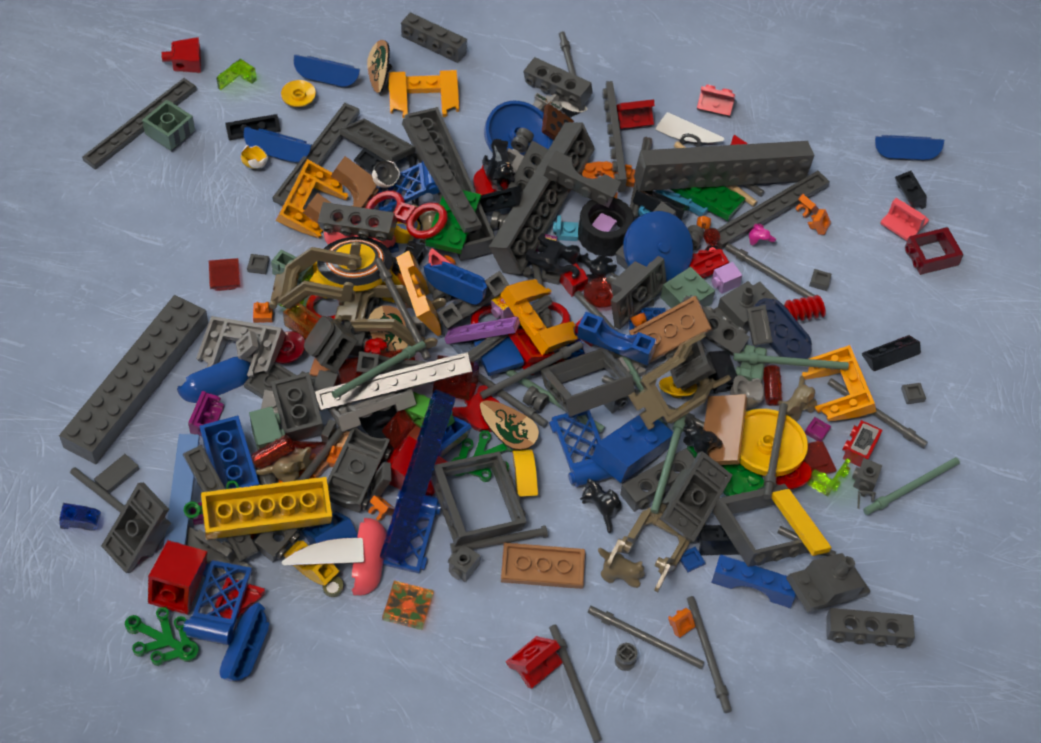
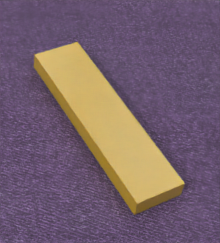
(801, 522)

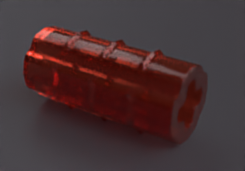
(772, 385)
(273, 452)

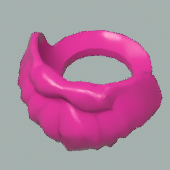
(758, 232)

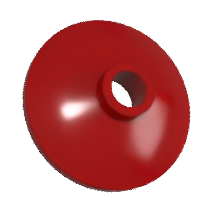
(796, 478)

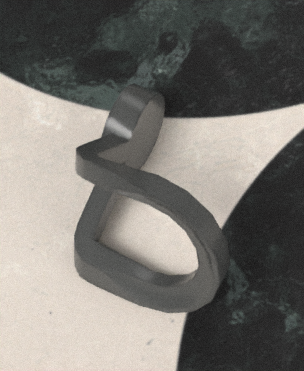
(697, 144)

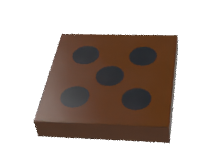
(553, 121)

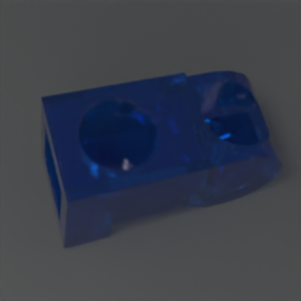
(79, 517)

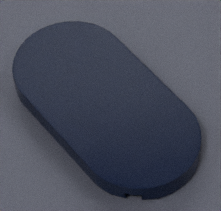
(787, 334)

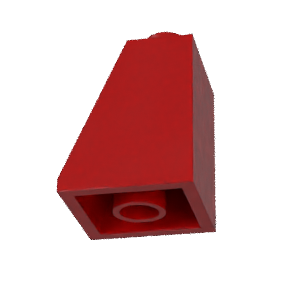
(400, 461)
(176, 577)

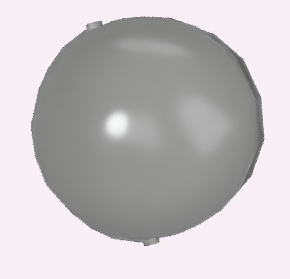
(753, 390)

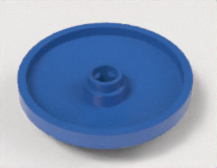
(509, 117)
(659, 235)

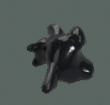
(700, 438)
(606, 502)

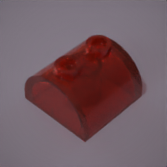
(459, 386)

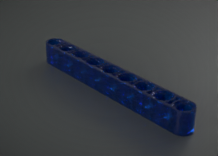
(417, 477)

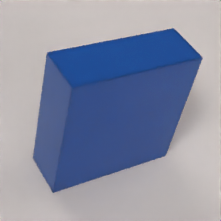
(692, 559)

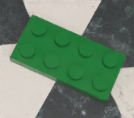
(717, 199)
(452, 237)
(741, 480)

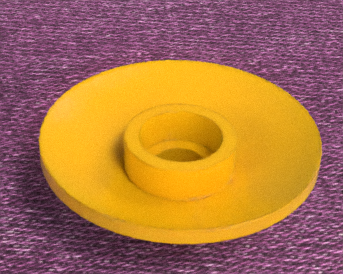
(298, 93)
(668, 386)

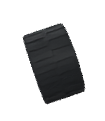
(599, 241)

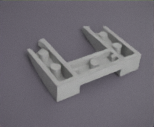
(222, 329)
(348, 415)

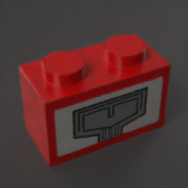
(862, 442)

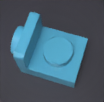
(565, 230)

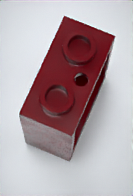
(947, 242)

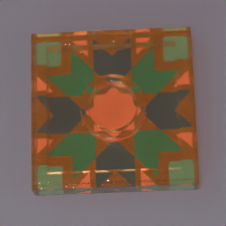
(408, 605)

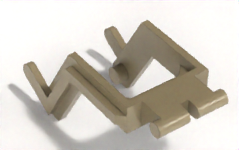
(285, 284)
(356, 311)
(653, 402)
(665, 565)

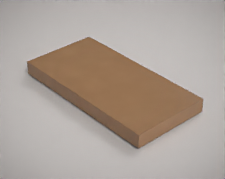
(675, 326)
(726, 419)
(543, 565)

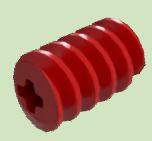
(806, 306)

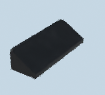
(236, 128)
(501, 199)
(652, 199)
(892, 352)

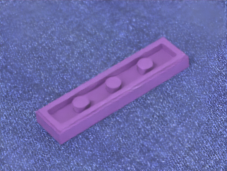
(482, 330)

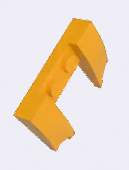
(401, 85)
(292, 211)
(417, 291)
(545, 339)
(859, 400)

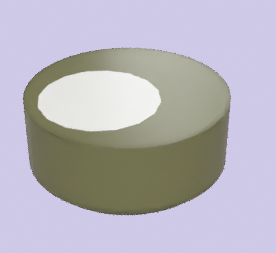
(333, 587)

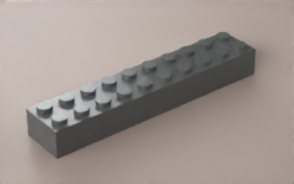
(723, 165)
(539, 201)
(478, 240)
(134, 379)

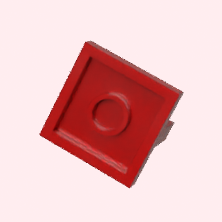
(635, 113)
(527, 348)
(535, 660)

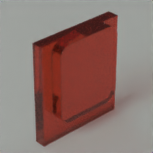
(224, 274)
(398, 428)
(819, 458)

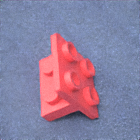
(716, 100)
(904, 219)

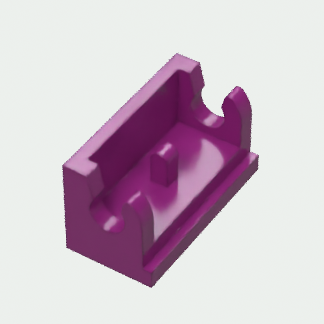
(205, 412)

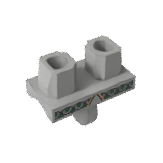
(541, 101)

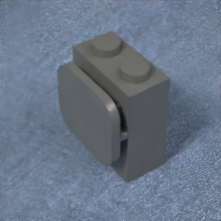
(330, 343)

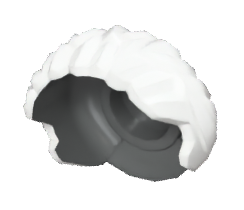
(385, 174)

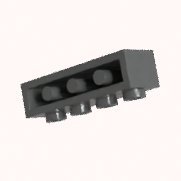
(434, 37)

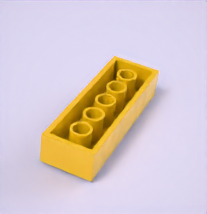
(266, 508)

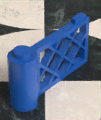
(427, 184)
(586, 468)
(428, 511)
(210, 627)

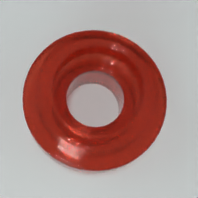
(711, 236)

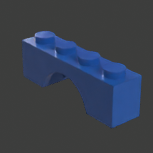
(598, 332)
(736, 573)

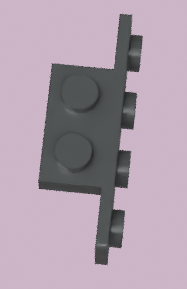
(215, 551)

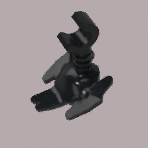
(598, 267)

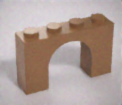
(354, 179)

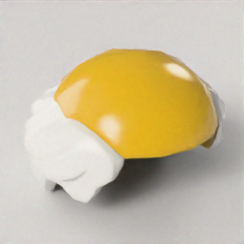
(253, 157)

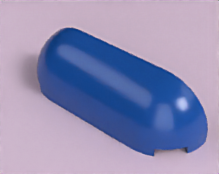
(325, 70)
(277, 144)
(908, 147)
(456, 282)
(215, 379)
(245, 644)

